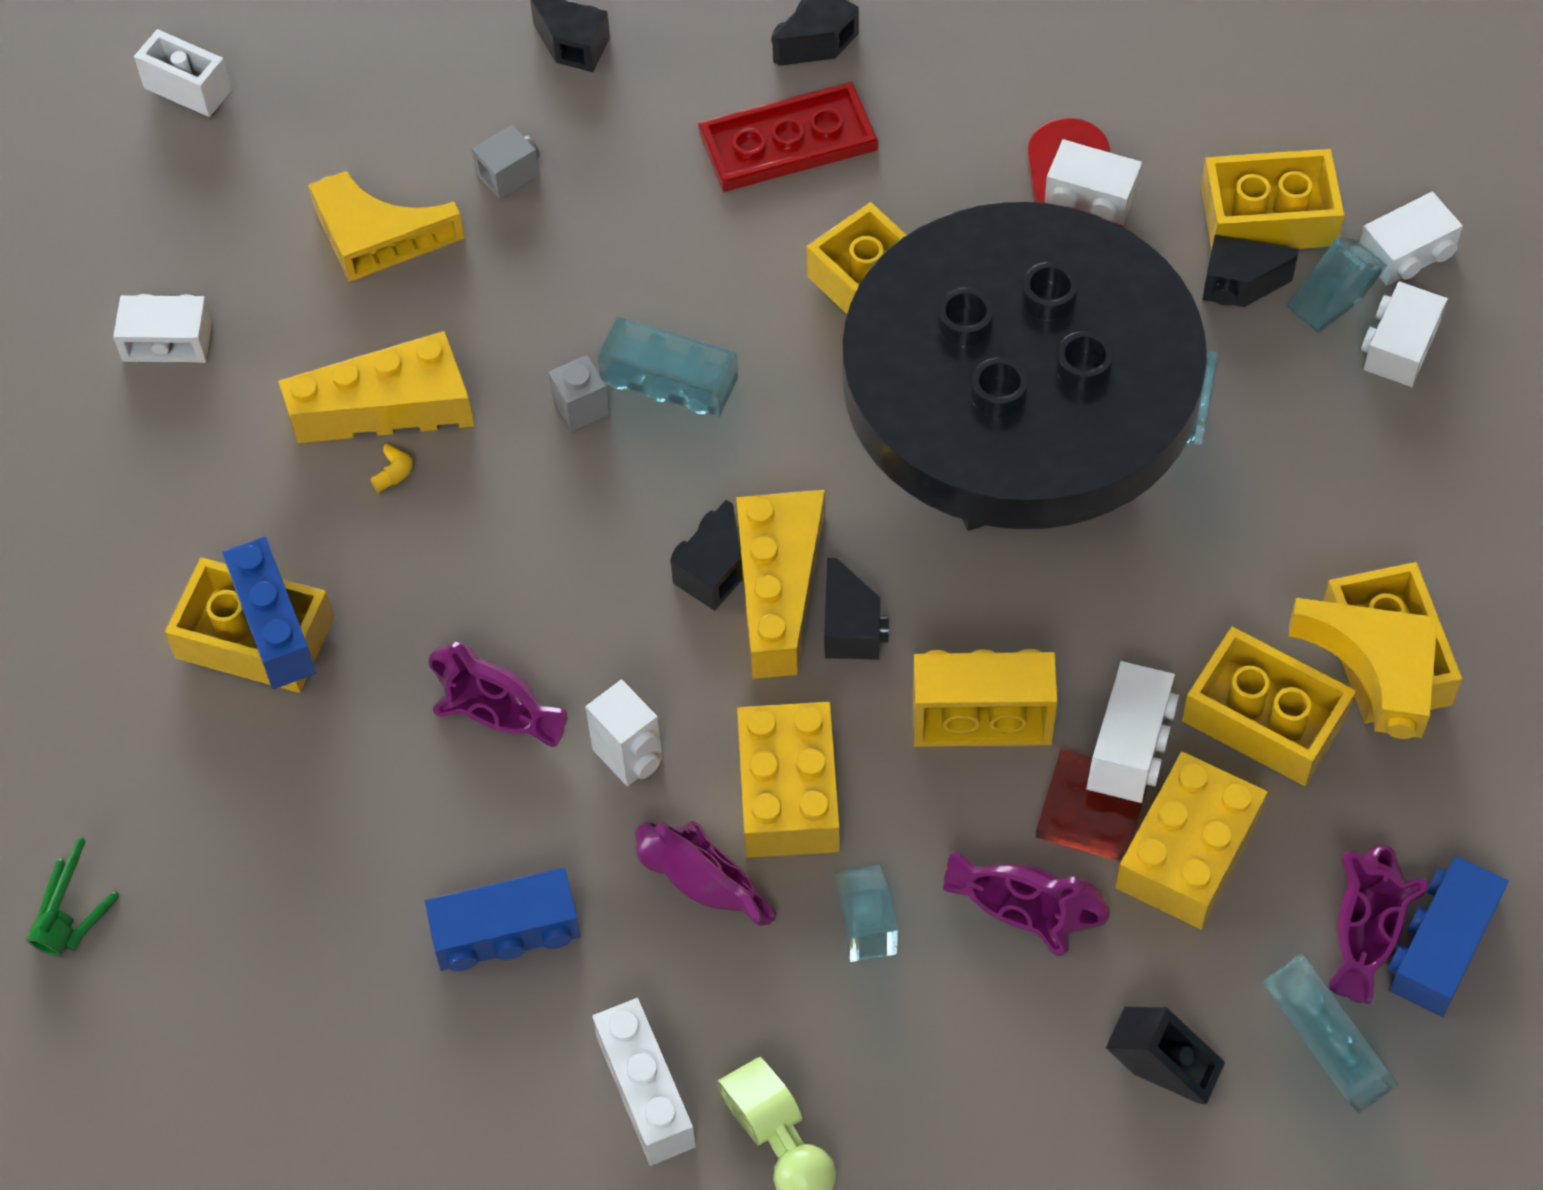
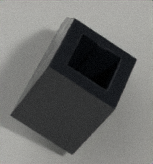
(572, 31)
(815, 31)
(711, 559)

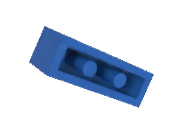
(269, 612)
(502, 920)
(1446, 934)

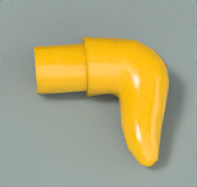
(394, 473)

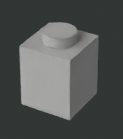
(506, 161)
(579, 393)

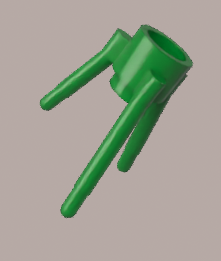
(52, 927)

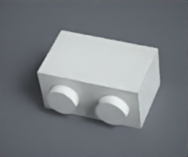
(183, 73)
(1093, 181)
(1412, 237)
(163, 328)
(1403, 334)
(624, 733)

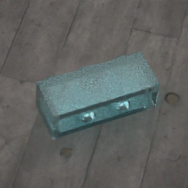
(668, 367)
(1330, 1033)

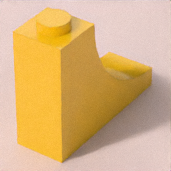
(378, 234)
(1385, 650)

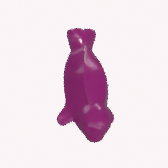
(492, 695)
(700, 869)
(1029, 898)
(1371, 918)

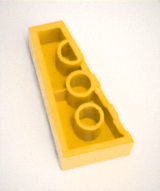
(379, 393)
(779, 563)

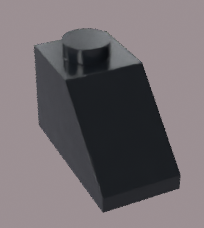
(1246, 270)
(852, 616)
(1165, 1052)

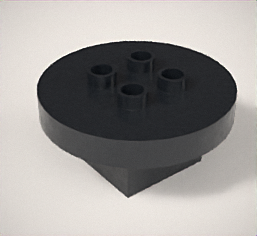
(1023, 365)

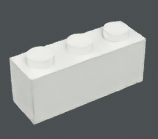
(1133, 732)
(644, 1081)

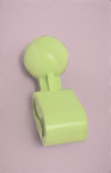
(769, 1114)

